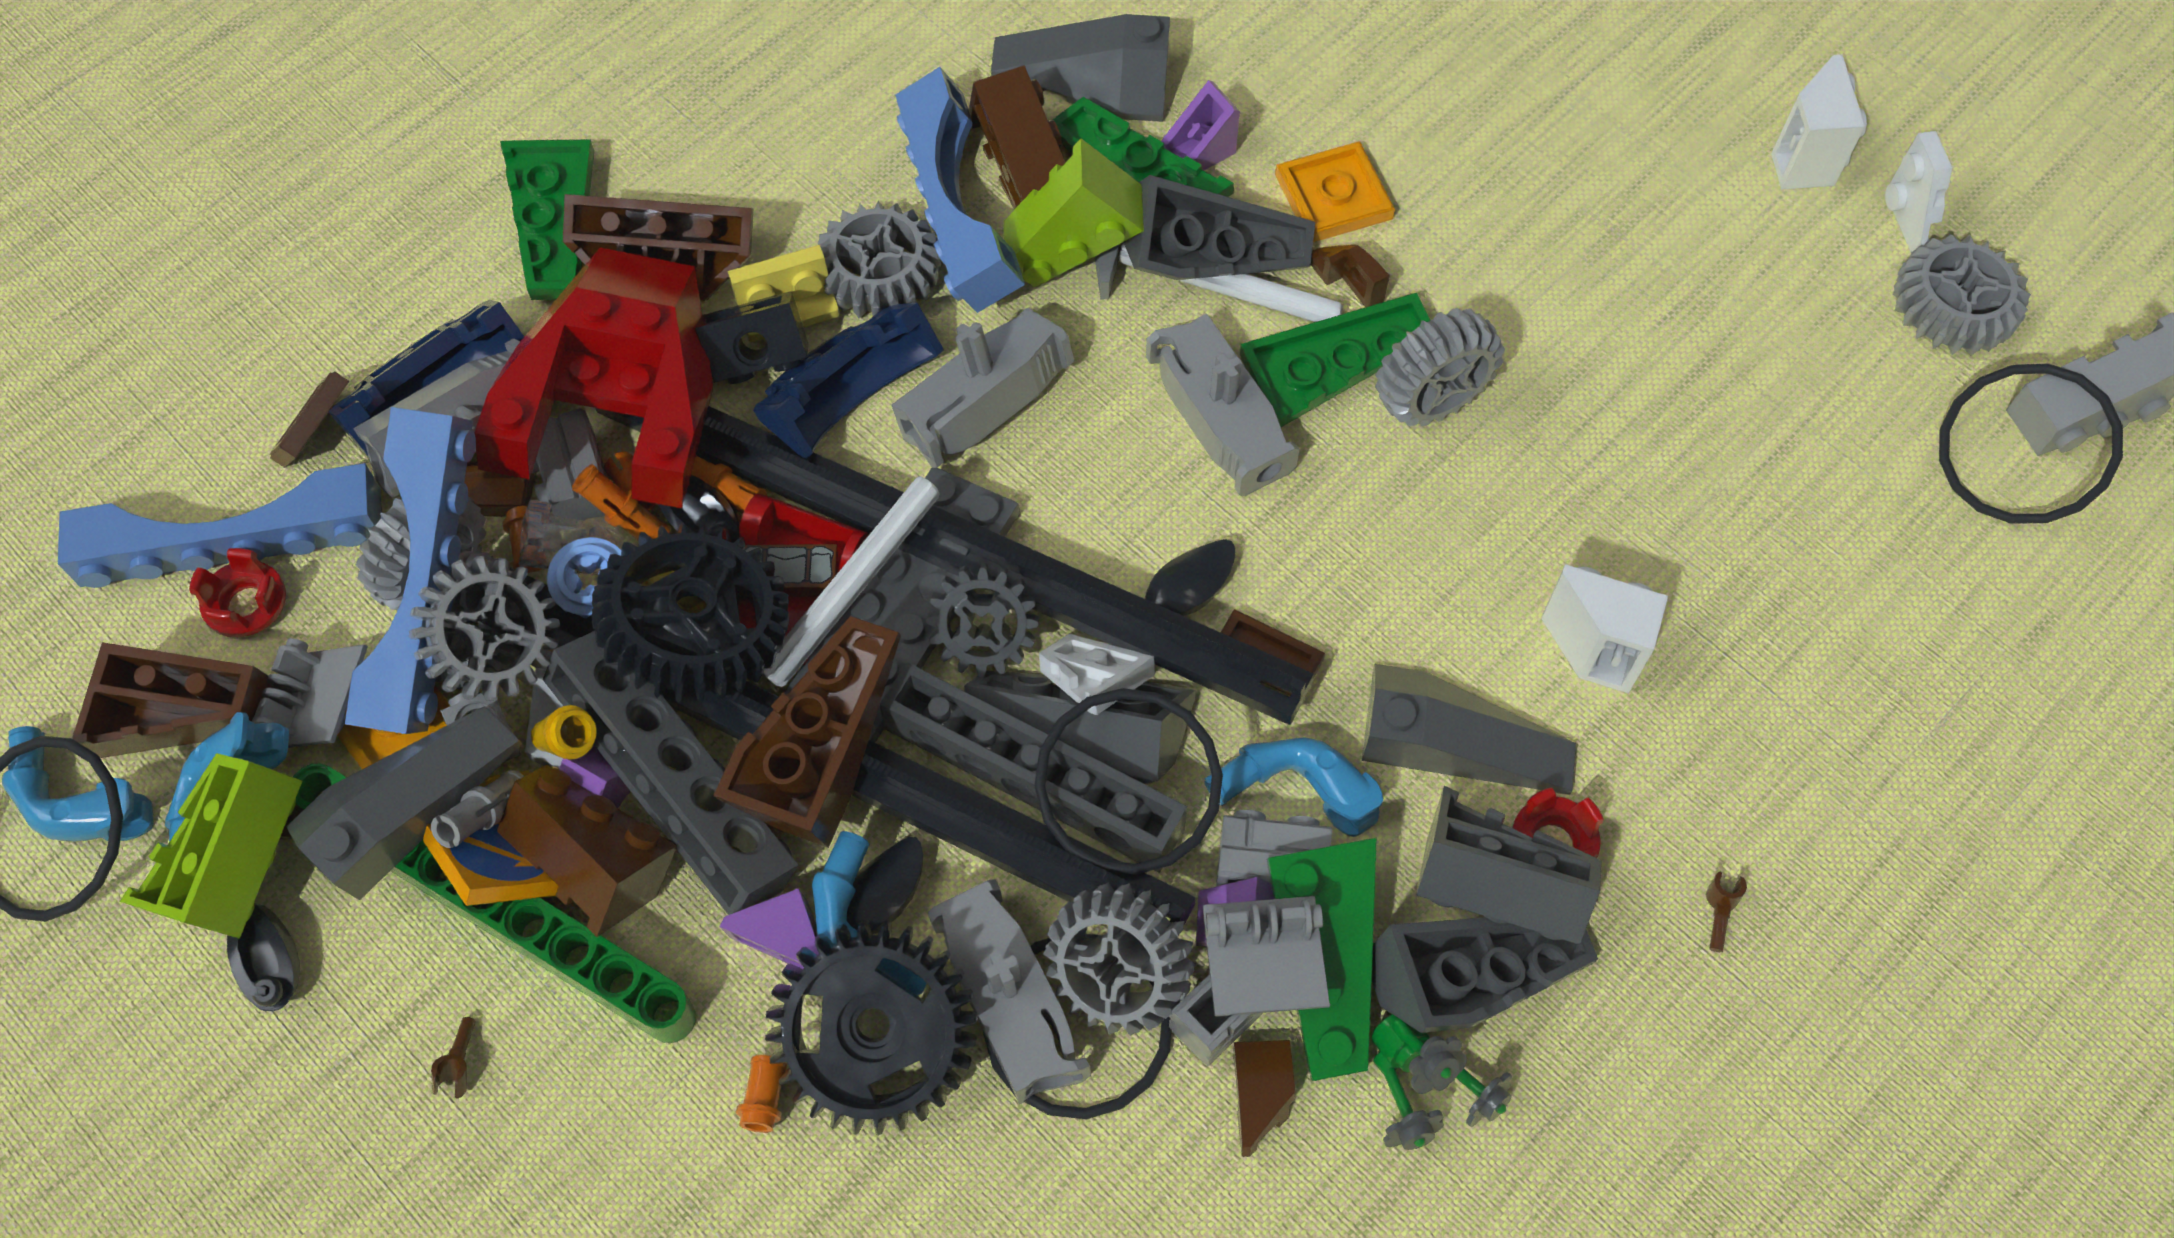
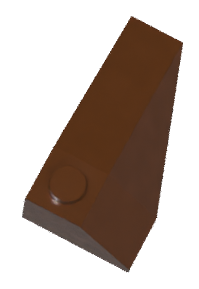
(811, 746)

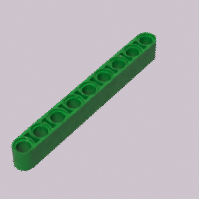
(551, 944)

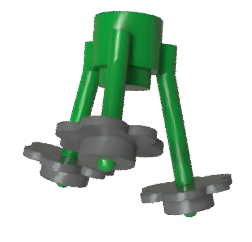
(1434, 1065)

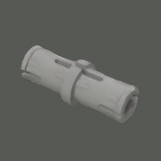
(477, 810)

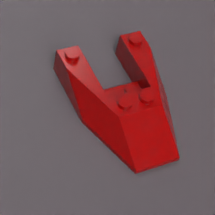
(615, 344)

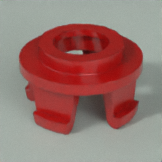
(241, 573)
(1578, 820)

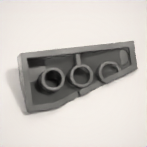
(1106, 60)
(1213, 235)
(1448, 731)
(1127, 736)
(381, 812)
(1467, 970)

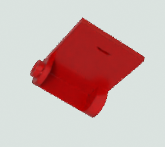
(779, 523)

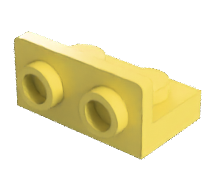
(797, 272)

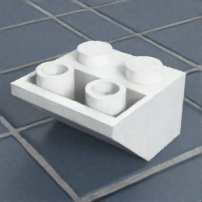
(1820, 130)
(1604, 625)

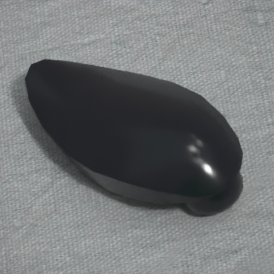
(703, 506)
(1192, 578)
(886, 885)
(264, 960)

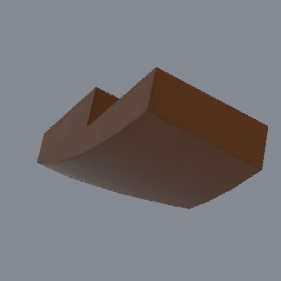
(1357, 269)
(1263, 1089)

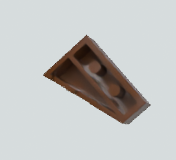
(1016, 131)
(161, 699)
(585, 846)

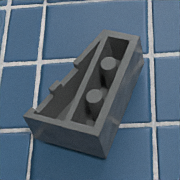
(1507, 875)

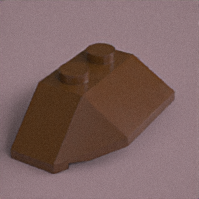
(682, 233)

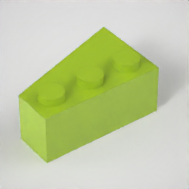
(1074, 215)
(221, 848)

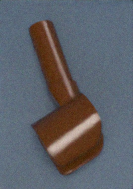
(1722, 903)
(453, 1065)

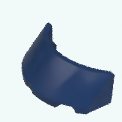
(451, 345)
(844, 373)

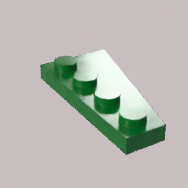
(1131, 150)
(538, 179)
(1328, 356)
(1345, 888)

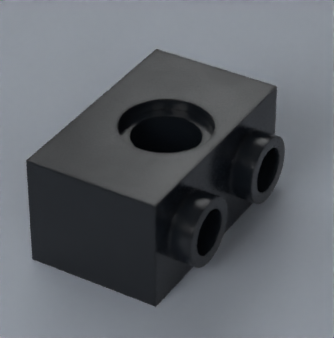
(771, 317)

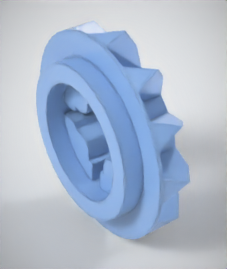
(562, 579)

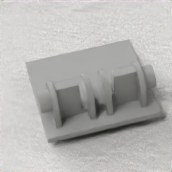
(309, 691)
(1265, 956)

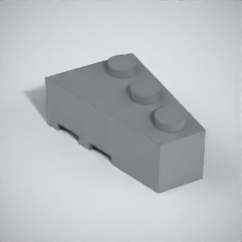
(2135, 377)

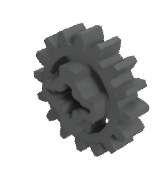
(968, 603)

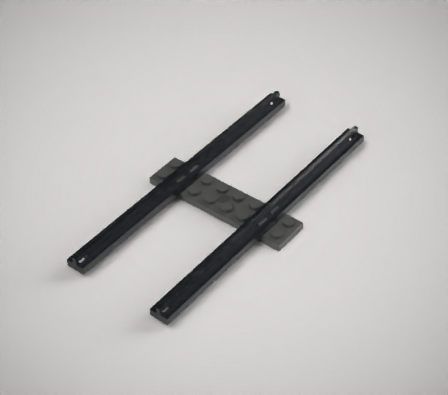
(960, 530)

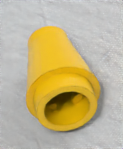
(565, 732)

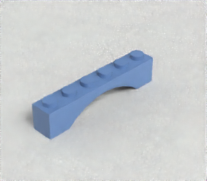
(975, 255)
(429, 465)
(323, 511)

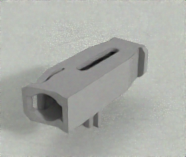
(982, 384)
(455, 394)
(1222, 404)
(1008, 991)

